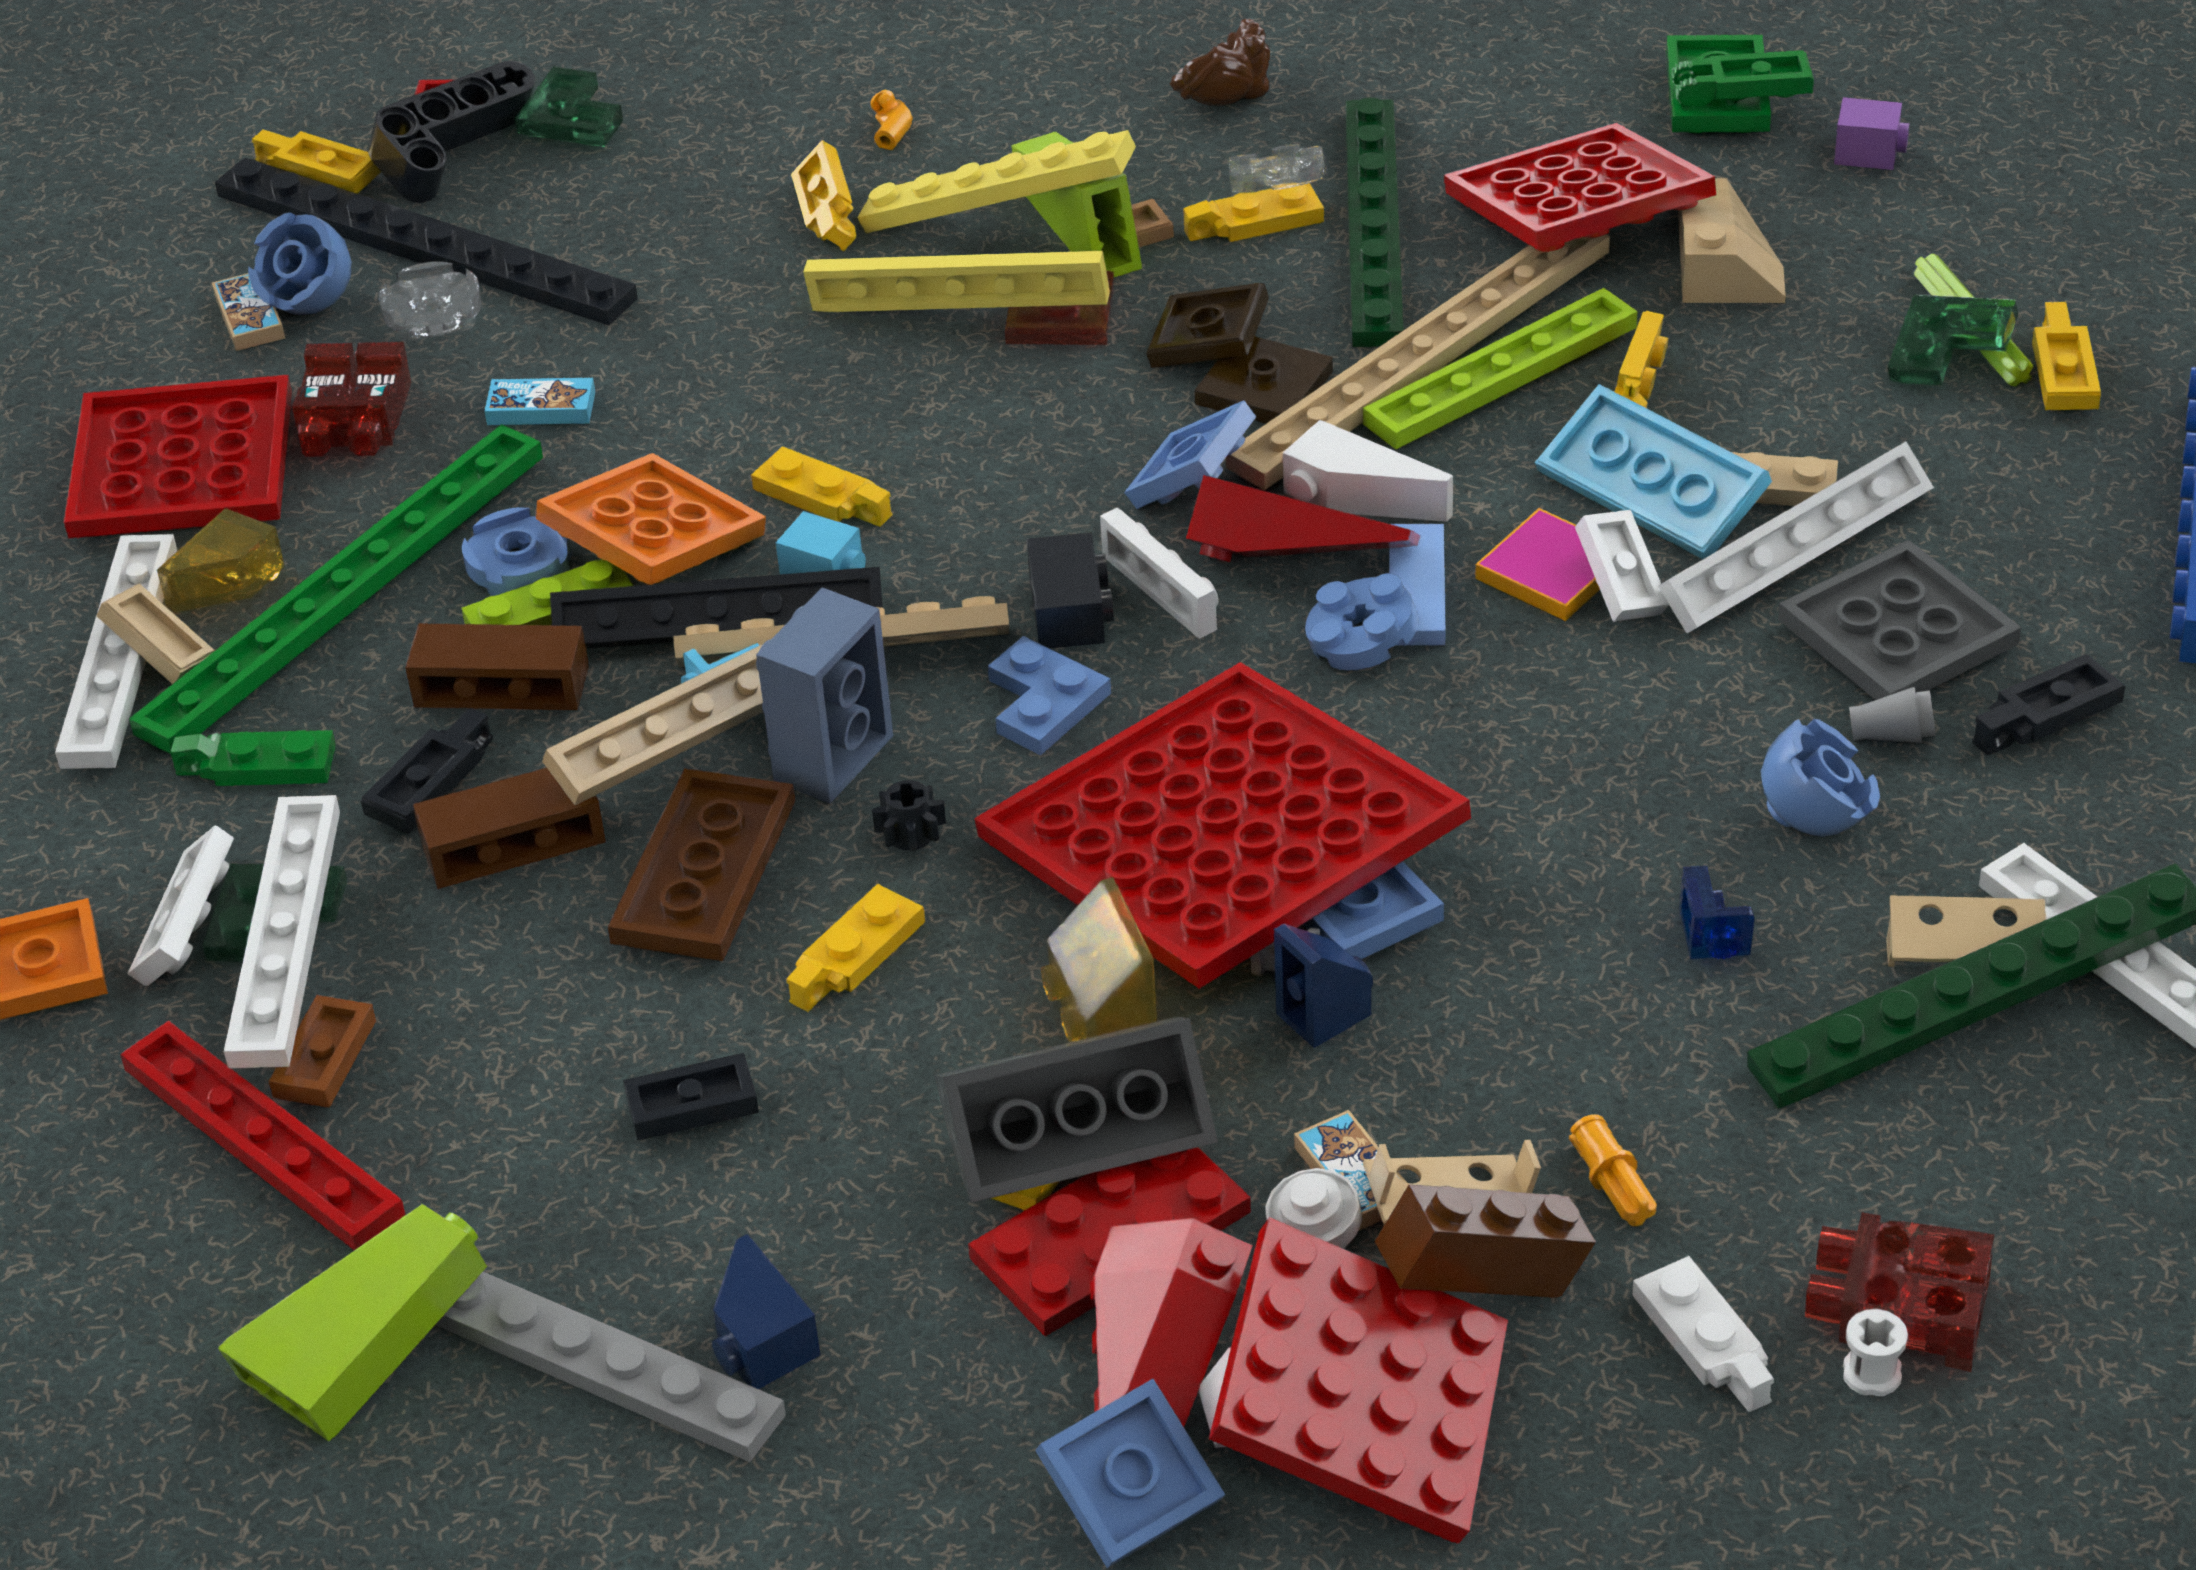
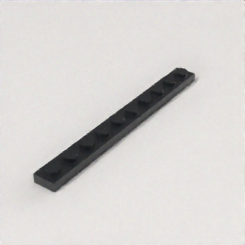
(430, 240)

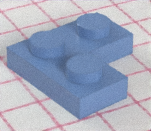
(1052, 693)

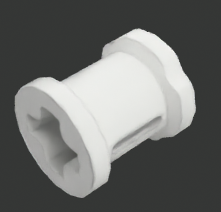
(1875, 1345)

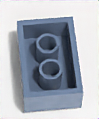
(825, 694)

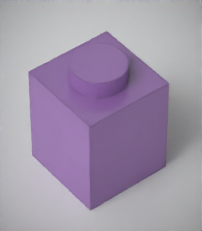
(1870, 133)

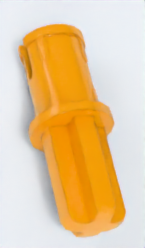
(1612, 1169)

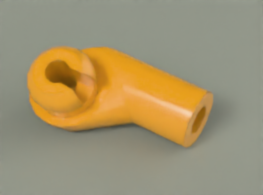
(893, 118)

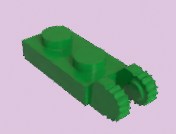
(1742, 77)

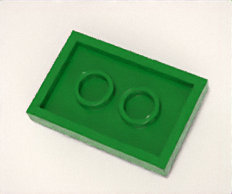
(1721, 114)

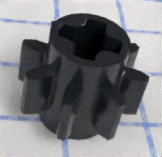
(909, 815)

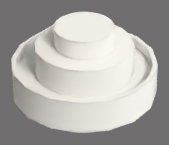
(1317, 1204)

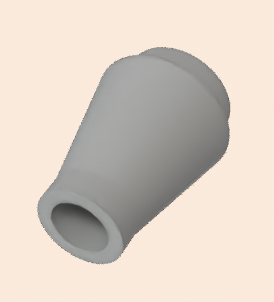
(1895, 718)

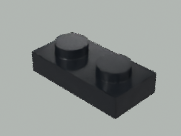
(690, 1096)

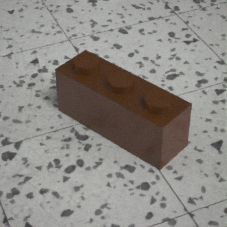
(497, 666)
(504, 827)
(1484, 1241)

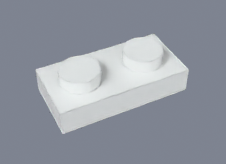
(1621, 565)

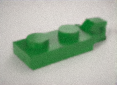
(256, 757)

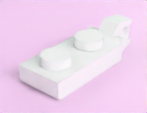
(1705, 1331)

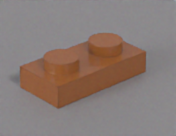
(323, 1051)

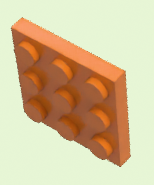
(650, 518)

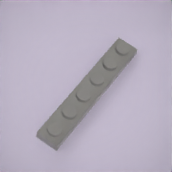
(615, 1366)

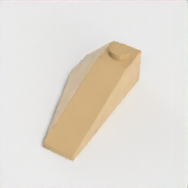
(1726, 253)

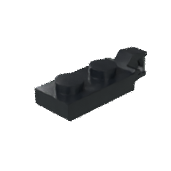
(2047, 704)
(428, 770)

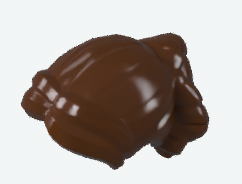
(1229, 70)

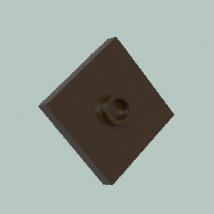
(1208, 325)
(1267, 379)

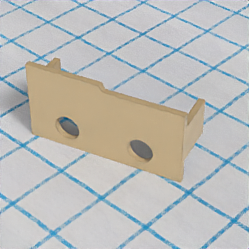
(1964, 926)
(1449, 1171)

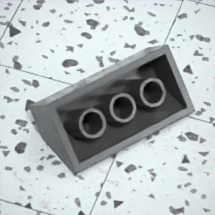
(1076, 1108)

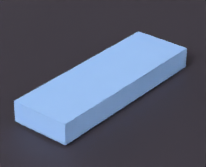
(1424, 578)

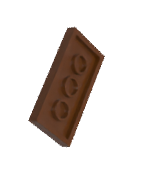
(702, 864)

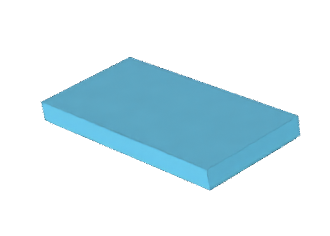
(1656, 469)

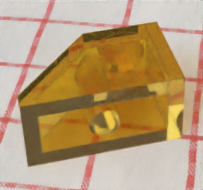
(221, 563)

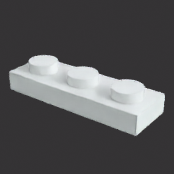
(1159, 572)
(182, 907)

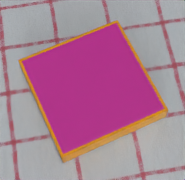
(1541, 566)

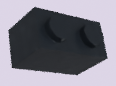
(1067, 590)

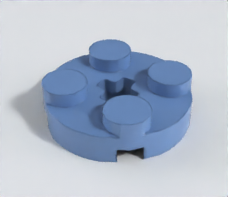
(499, 570)
(1378, 602)

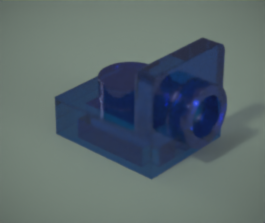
(1709, 925)

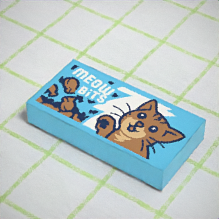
(540, 401)

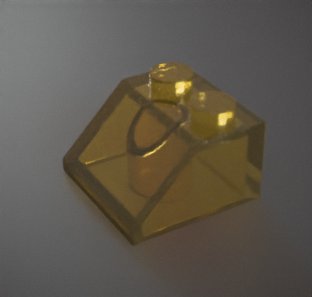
(1100, 967)

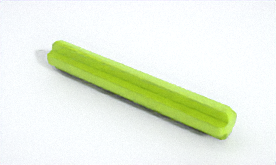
(1941, 281)

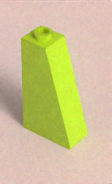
(1089, 214)
(357, 1320)

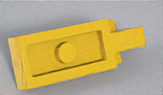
(316, 159)
(825, 196)
(1254, 213)
(1646, 350)
(2065, 362)
(821, 488)
(854, 946)

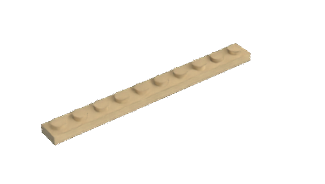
(1417, 351)

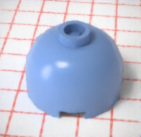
(300, 264)
(1815, 782)

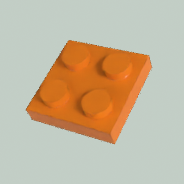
(49, 959)

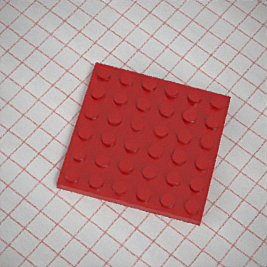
(1224, 820)

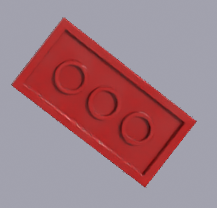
(1052, 1248)

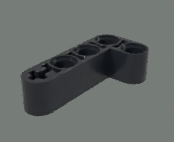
(416, 131)

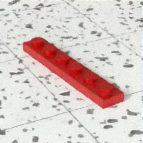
(263, 1135)

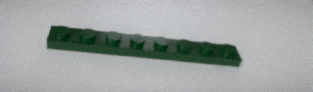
(1373, 222)
(1974, 986)

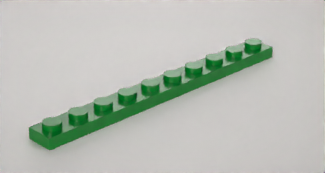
(336, 589)

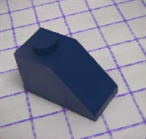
(1318, 985)
(761, 1320)

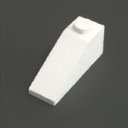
(1363, 477)

